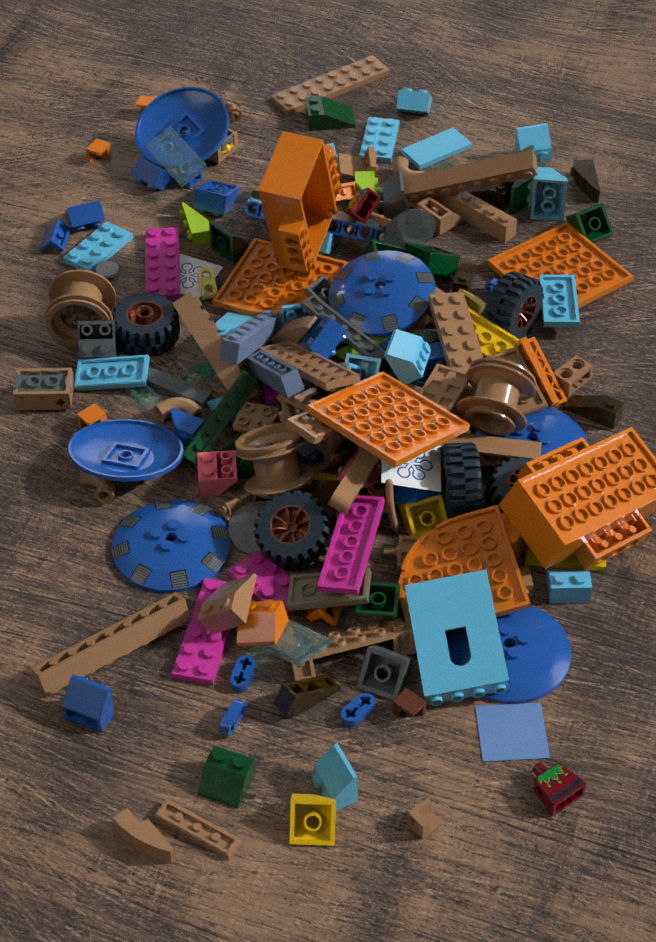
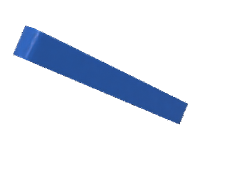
(342, 226)

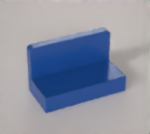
(55, 236)

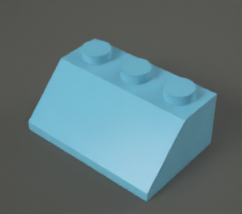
(548, 195)
(407, 355)

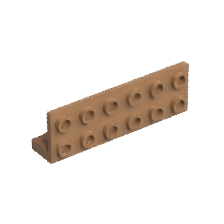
(375, 632)

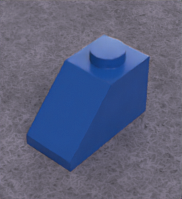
(185, 425)

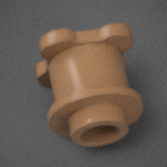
(234, 111)

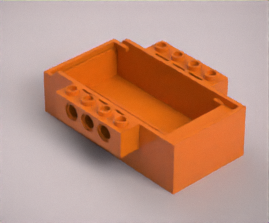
(299, 199)
(585, 499)

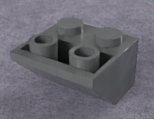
(97, 339)

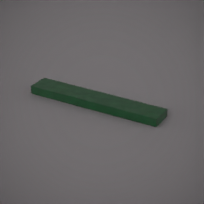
(219, 417)

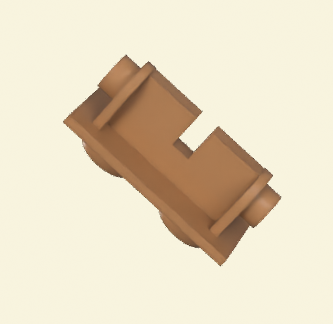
(232, 506)

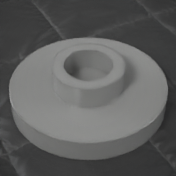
(107, 269)

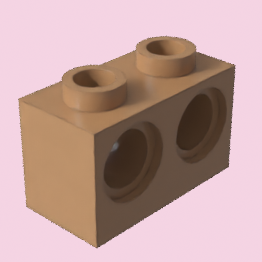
(573, 374)

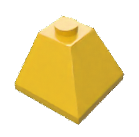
(312, 820)

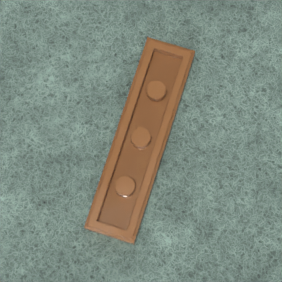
(197, 829)

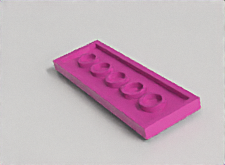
(162, 262)
(351, 546)
(200, 648)

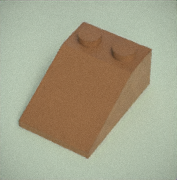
(228, 605)

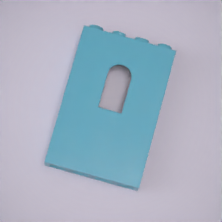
(451, 605)

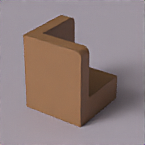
(423, 820)

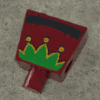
(362, 207)
(557, 787)

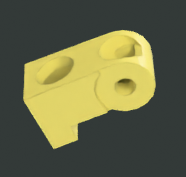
(207, 284)

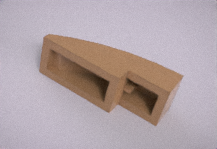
(294, 330)
(143, 836)

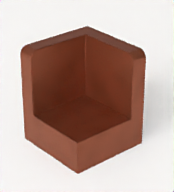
(409, 703)

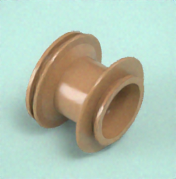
(75, 298)
(497, 393)
(274, 460)

